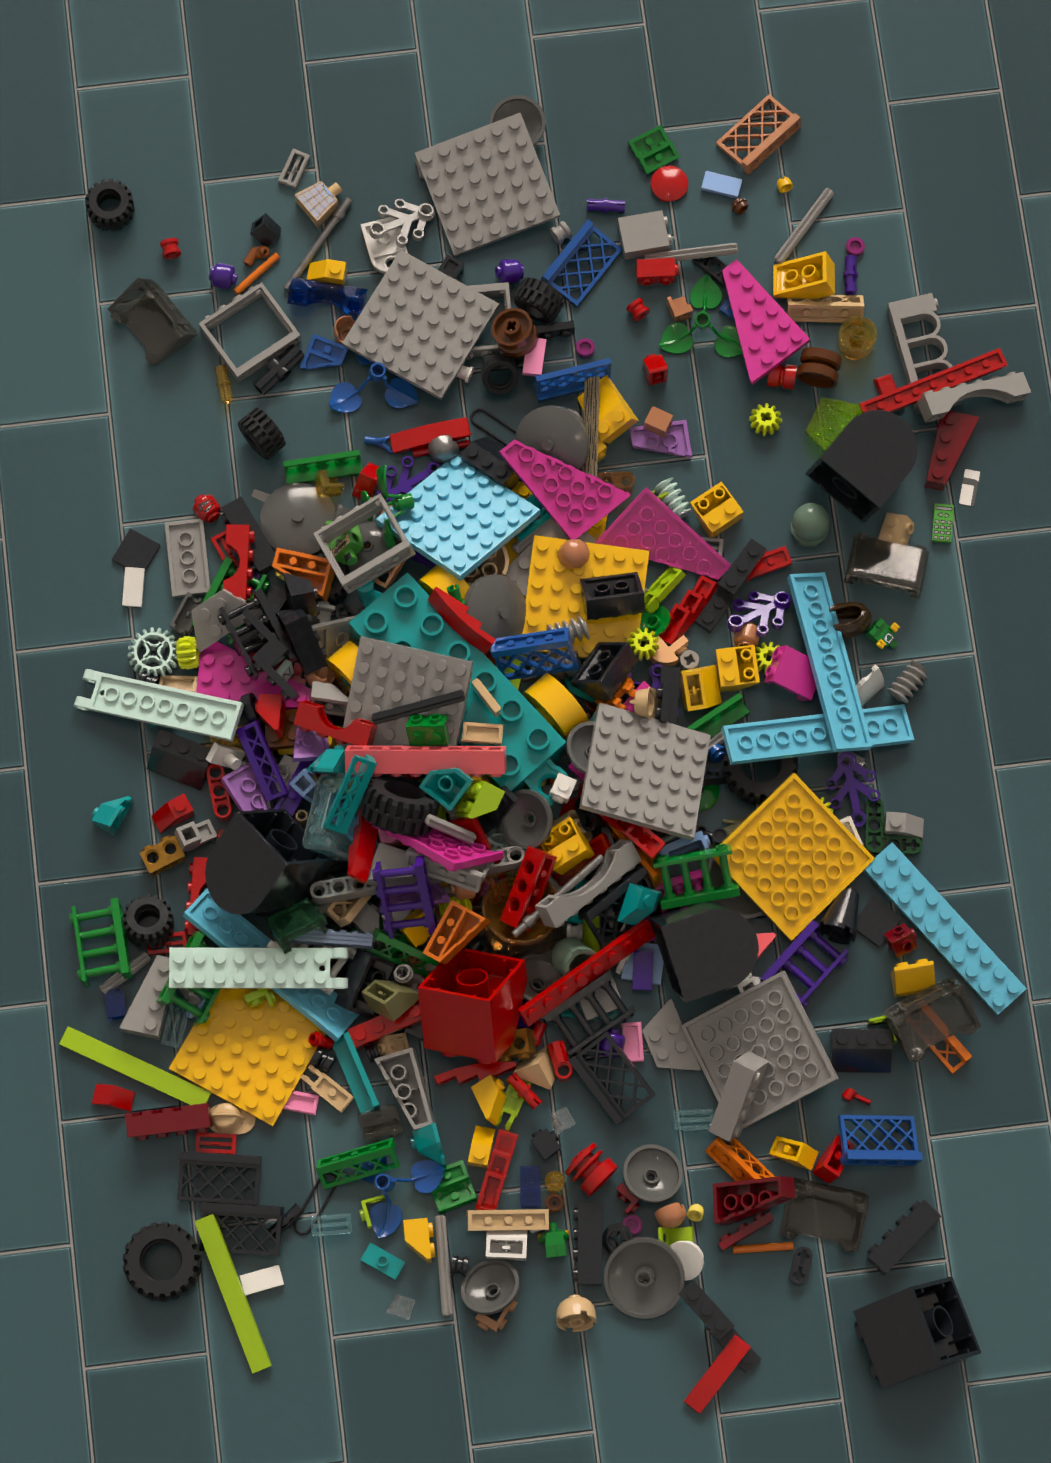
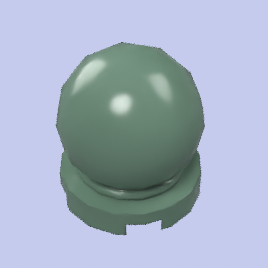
(810, 524)
(569, 954)

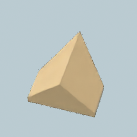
(537, 1069)

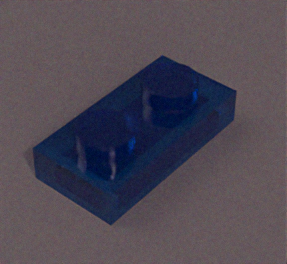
(530, 1186)

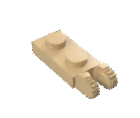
(328, 1090)

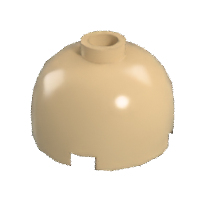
(576, 1313)

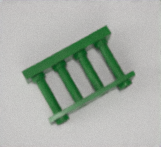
(228, 570)
(689, 895)
(119, 948)
(169, 995)

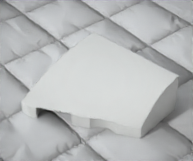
(870, 685)

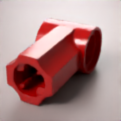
(560, 1059)

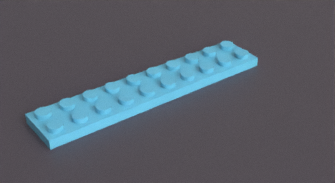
(829, 662)
(809, 735)
(944, 929)
(236, 932)

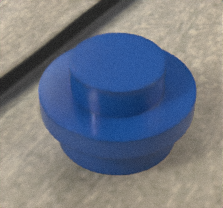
(716, 753)

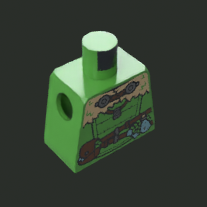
(347, 546)

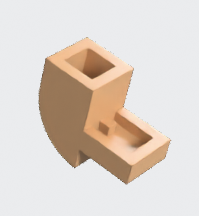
(667, 655)

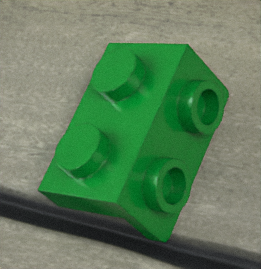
(427, 730)

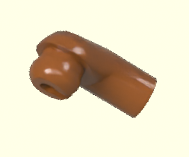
(256, 253)

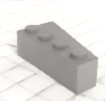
(145, 1015)
(407, 1084)
(738, 1095)

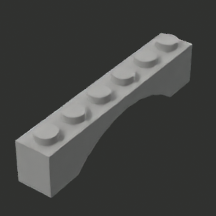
(1008, 389)
(618, 860)

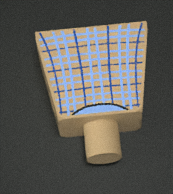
(318, 201)

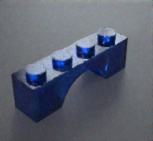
(307, 292)

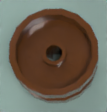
(514, 332)
(819, 367)

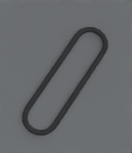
(485, 430)
(307, 1200)

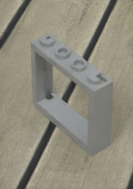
(491, 291)
(265, 356)
(376, 566)

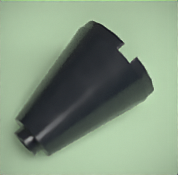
(841, 918)

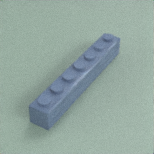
(336, 939)

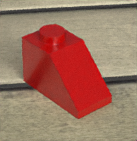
(655, 369)
(272, 711)
(173, 813)
(829, 1165)

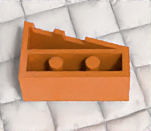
(306, 566)
(454, 932)

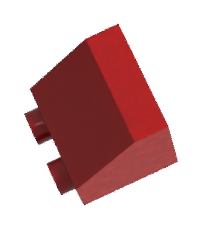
(472, 1005)

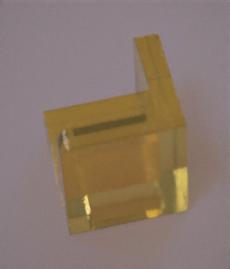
(327, 486)

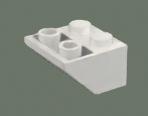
(506, 1245)

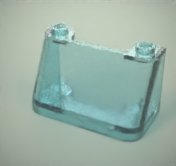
(316, 836)

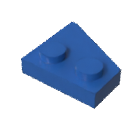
(323, 354)

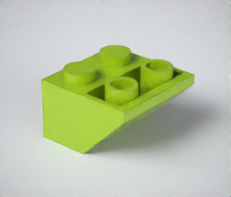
(479, 800)

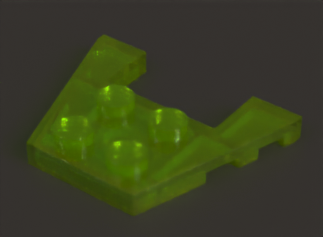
(830, 419)

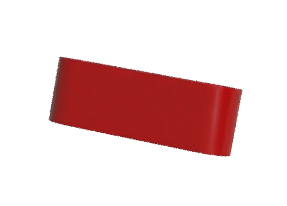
(222, 801)

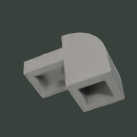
(193, 835)

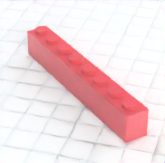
(423, 759)

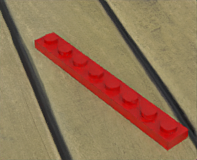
(951, 377)
(586, 972)

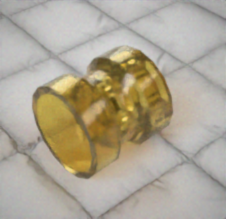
(554, 1178)

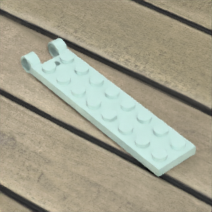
(161, 705)
(254, 968)

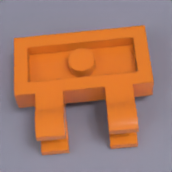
(626, 687)

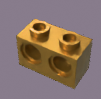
(165, 860)
(514, 1049)

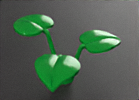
(676, 336)
(400, 503)

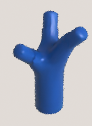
(378, 441)

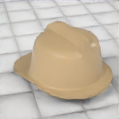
(645, 702)
(231, 1119)

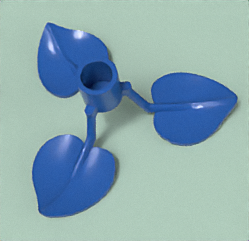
(398, 395)
(387, 1217)

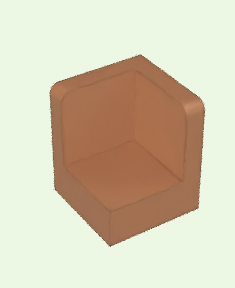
(679, 309)
(658, 421)

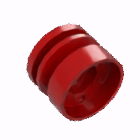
(591, 1169)

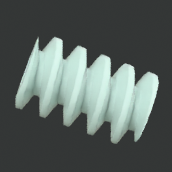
(673, 501)

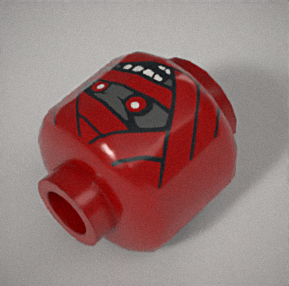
(206, 508)

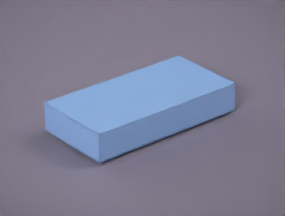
(721, 184)

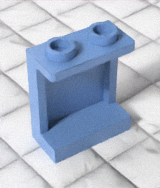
(683, 846)

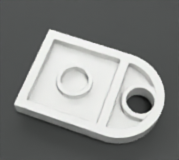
(384, 248)

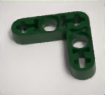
(883, 840)

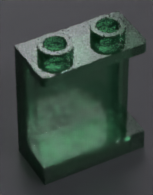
(295, 922)

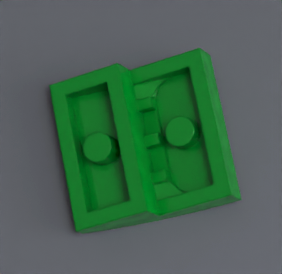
(653, 149)
(454, 1188)

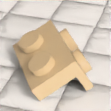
(896, 529)

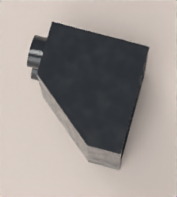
(916, 1332)

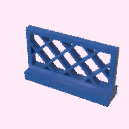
(566, 257)
(569, 380)
(531, 644)
(884, 1156)

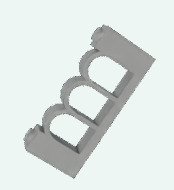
(911, 310)

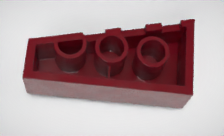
(949, 443)
(169, 1120)
(748, 1197)

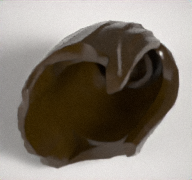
(853, 618)

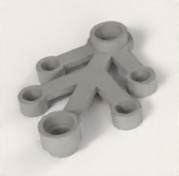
(403, 220)

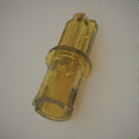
(223, 383)

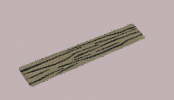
(590, 420)

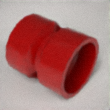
(782, 376)

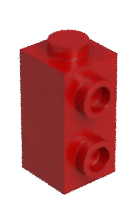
(656, 271)

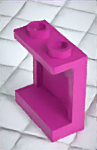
(791, 672)

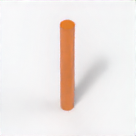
(257, 273)
(762, 1247)

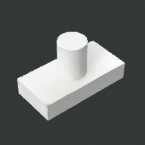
(225, 756)

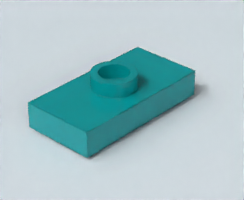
(382, 1261)

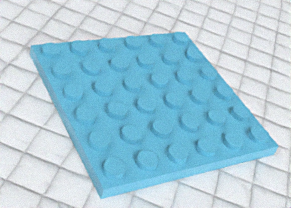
(461, 517)

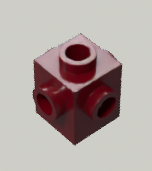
(901, 940)

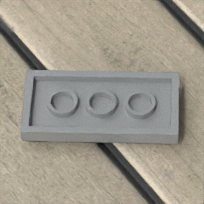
(187, 557)

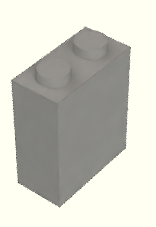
(643, 234)

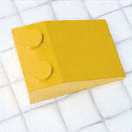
(805, 277)
(614, 412)

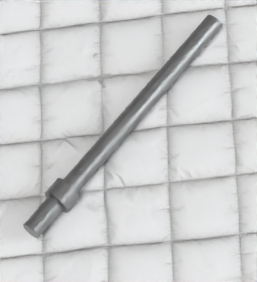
(338, 215)
(529, 921)

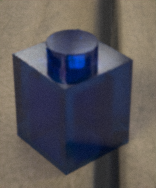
(115, 1004)

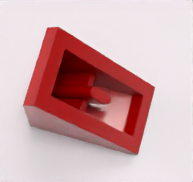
(366, 481)
(113, 1097)

